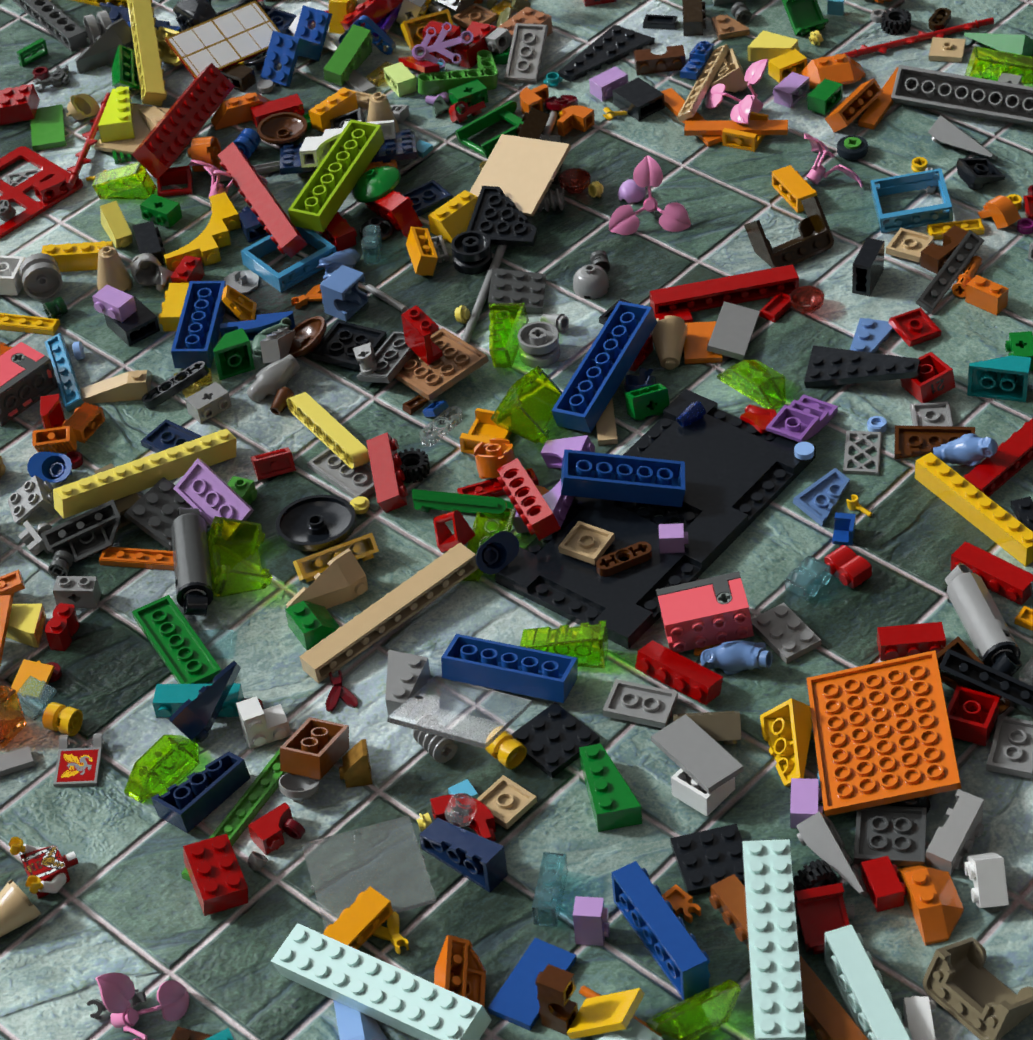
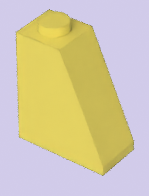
(770, 45)
(115, 224)
(26, 623)

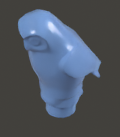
(346, 257)
(966, 450)
(737, 656)

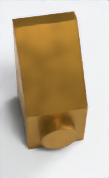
(356, 766)

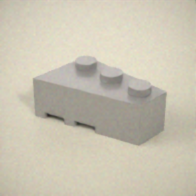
(405, 677)
(957, 834)

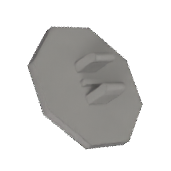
(243, 281)

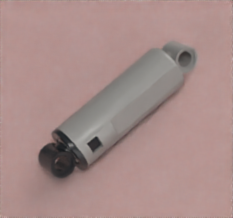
(983, 620)

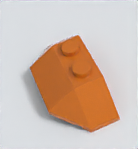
(835, 68)
(236, 110)
(932, 902)
(461, 970)

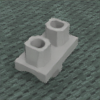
(30, 534)

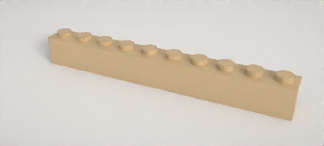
(388, 612)

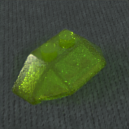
(756, 382)
(162, 766)
(698, 1013)

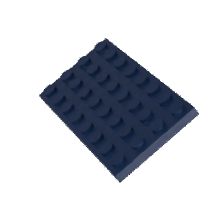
(396, 149)

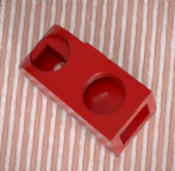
(50, 188)

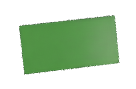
(48, 128)

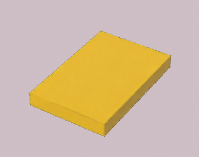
(605, 1013)

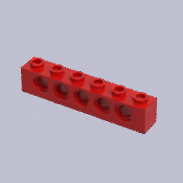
(527, 499)

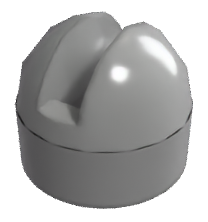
(256, 861)

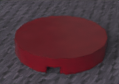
(564, 101)

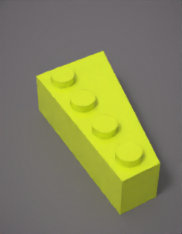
(117, 116)

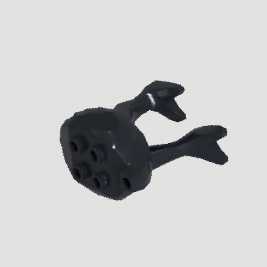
(193, 12)

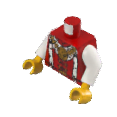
(44, 866)

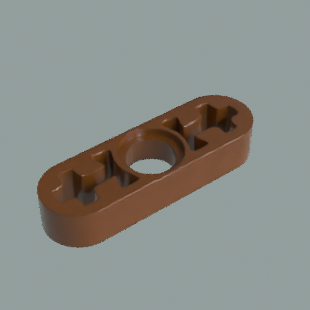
(610, 563)

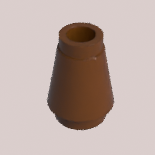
(280, 400)

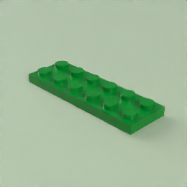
(176, 642)

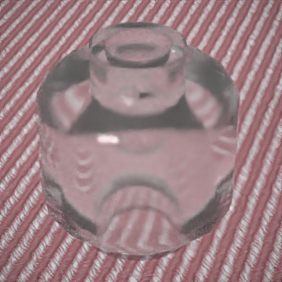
(460, 809)

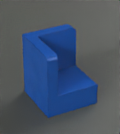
(844, 528)

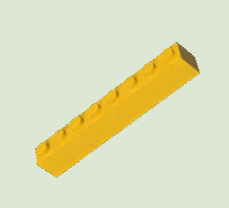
(975, 507)

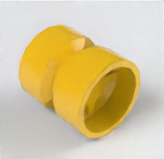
(62, 719)
(507, 750)

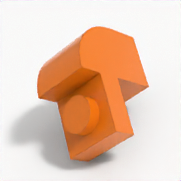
(533, 98)
(575, 117)
(1002, 211)

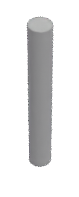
(391, 301)

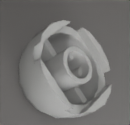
(590, 281)

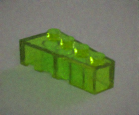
(991, 63)
(584, 642)

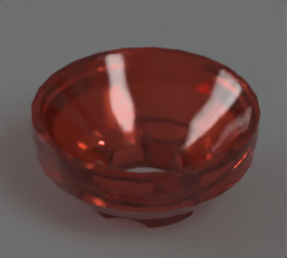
(574, 180)
(807, 296)

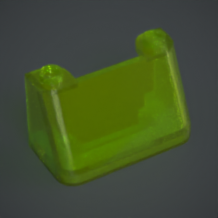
(528, 406)
(236, 557)

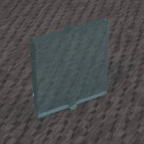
(217, 642)
(34, 697)

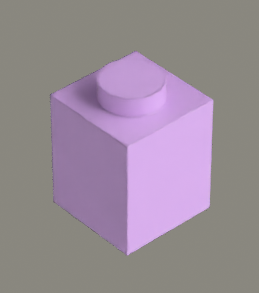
(672, 538)

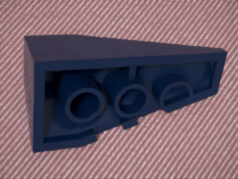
(198, 716)

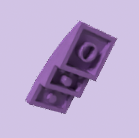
(802, 418)

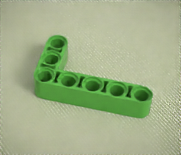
(440, 82)

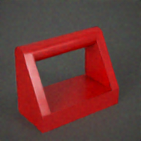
(175, 176)
(51, 411)
(273, 463)
(444, 537)

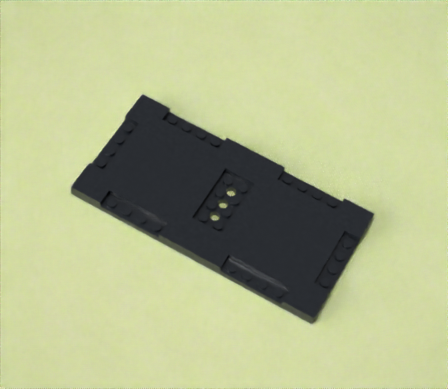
(728, 484)

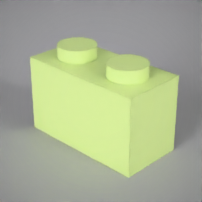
(400, 79)

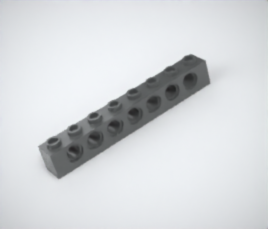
(55, 22)

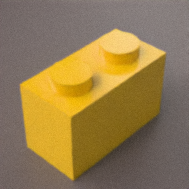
(785, 64)

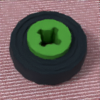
(852, 147)

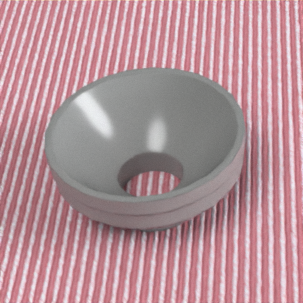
(298, 787)

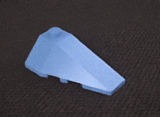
(356, 1025)

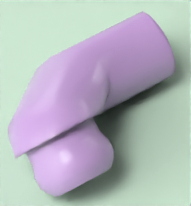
(431, 99)

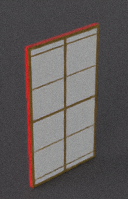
(224, 39)

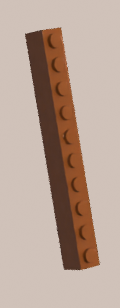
(819, 1005)

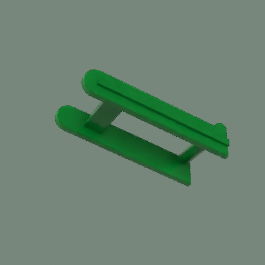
(502, 112)
(428, 500)

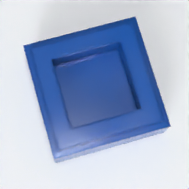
(435, 408)

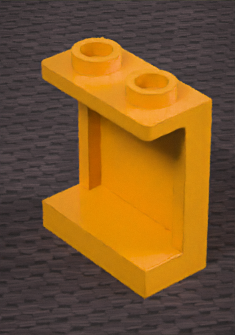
(741, 139)
(481, 431)

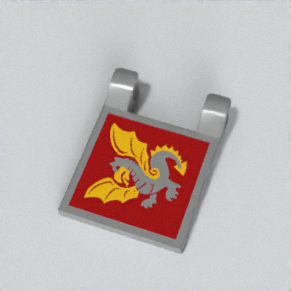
(78, 765)

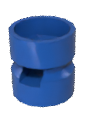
(248, 141)

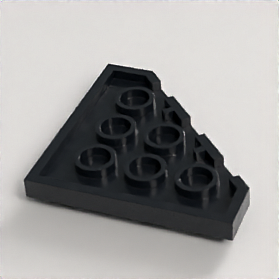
(501, 219)

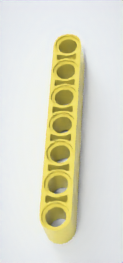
(328, 430)

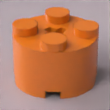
(205, 150)
(493, 456)

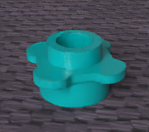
(552, 79)

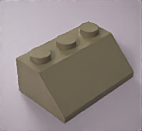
(719, 725)

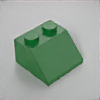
(233, 354)
(310, 623)

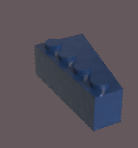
(466, 853)

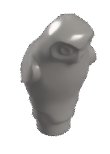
(273, 378)

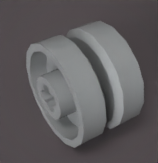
(96, 26)
(40, 276)
(538, 344)

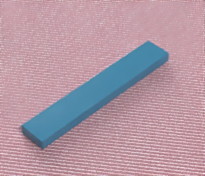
(64, 372)

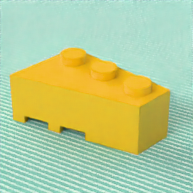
(339, 9)

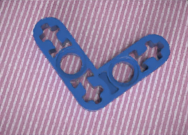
(371, 25)

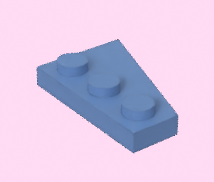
(870, 335)
(822, 496)

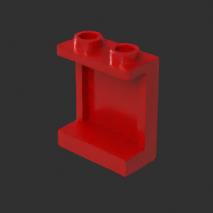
(418, 332)
(819, 912)

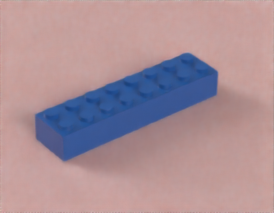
(604, 367)

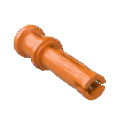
(964, 278)

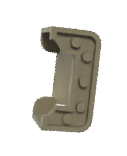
(974, 994)

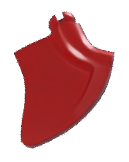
(758, 417)

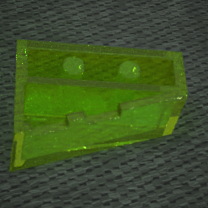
(124, 183)

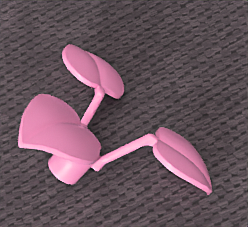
(741, 111)
(818, 171)
(216, 187)
(674, 216)
(118, 989)

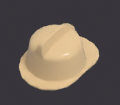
(82, 106)

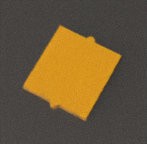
(35, 669)

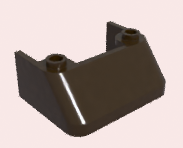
(814, 238)

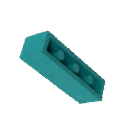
(170, 697)

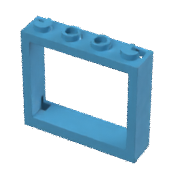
(912, 217)
(294, 273)

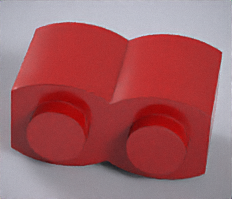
(848, 566)
(62, 627)

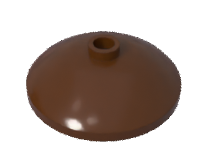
(282, 128)
(308, 336)

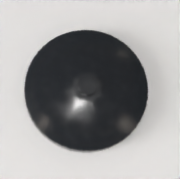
(315, 522)

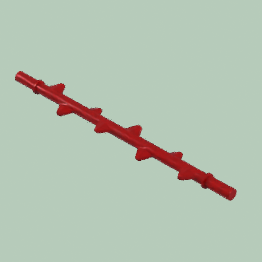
(882, 48)
(75, 170)

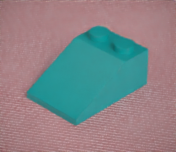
(1000, 378)

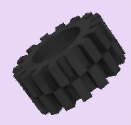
(896, 21)
(415, 458)
(814, 876)

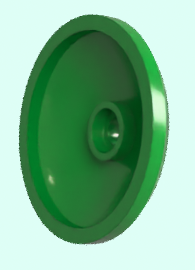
(376, 184)

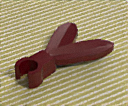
(339, 691)

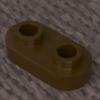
(939, 19)

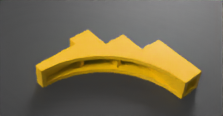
(214, 236)

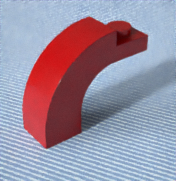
(482, 823)

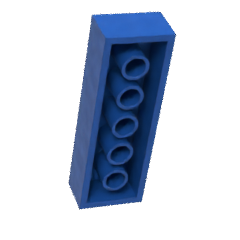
(199, 324)
(623, 478)
(509, 668)
(660, 930)

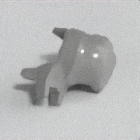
(149, 271)

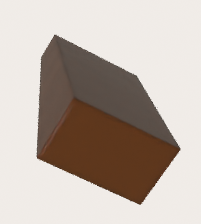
(414, 404)

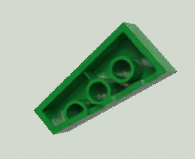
(609, 794)

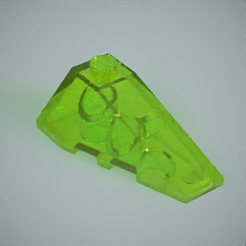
(485, 527)

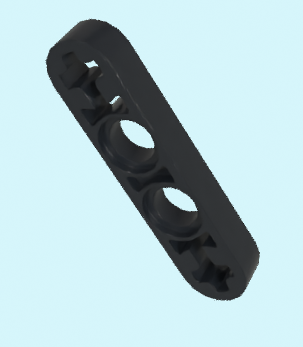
(175, 384)

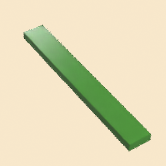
(249, 804)

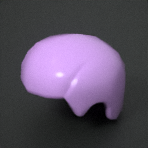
(631, 191)

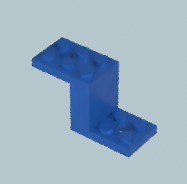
(305, 43)

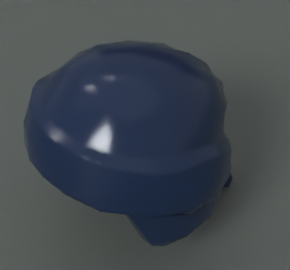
(636, 382)

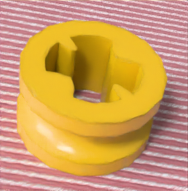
(919, 164)
(1016, 199)

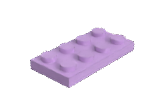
(210, 494)

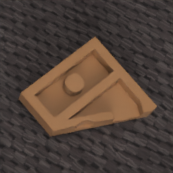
(727, 27)

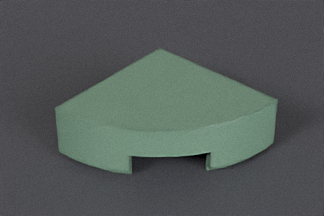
(439, 107)

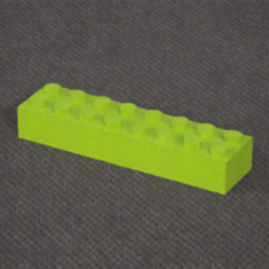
(336, 175)

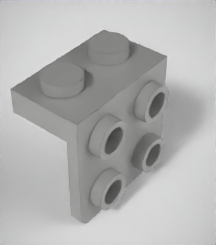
(29, 497)

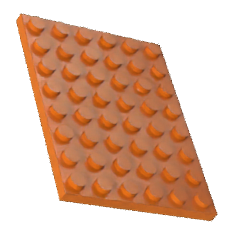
(882, 733)

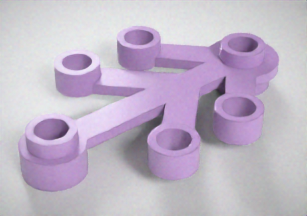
(439, 46)

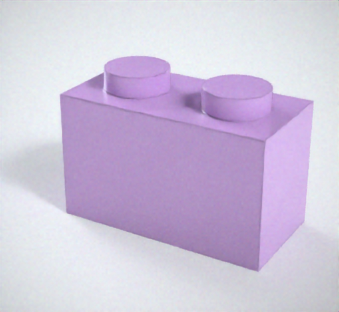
(603, 84)
(791, 89)
(114, 303)
(804, 800)
(590, 921)

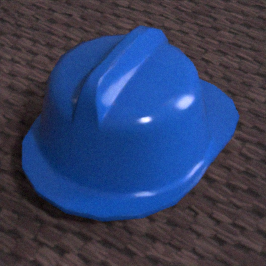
(50, 466)

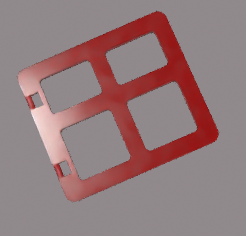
(17, 193)

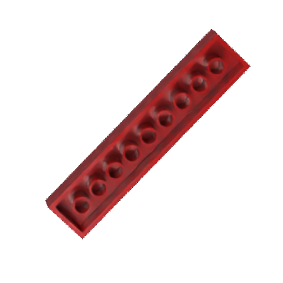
(183, 121)

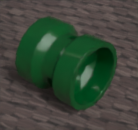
(55, 308)

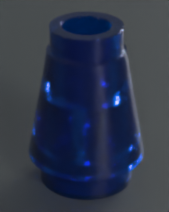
(692, 413)

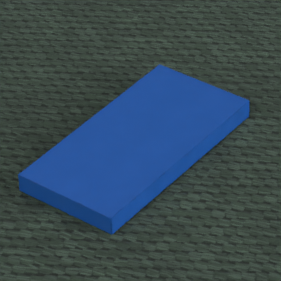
(518, 995)

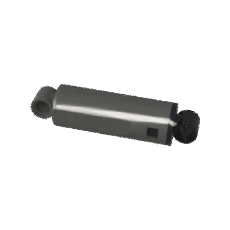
(191, 561)

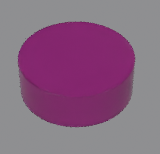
(1025, 226)

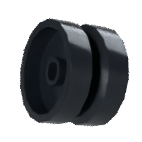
(471, 252)

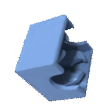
(341, 293)

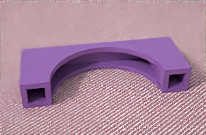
(553, 456)

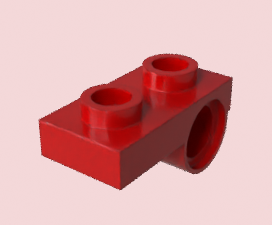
(465, 110)

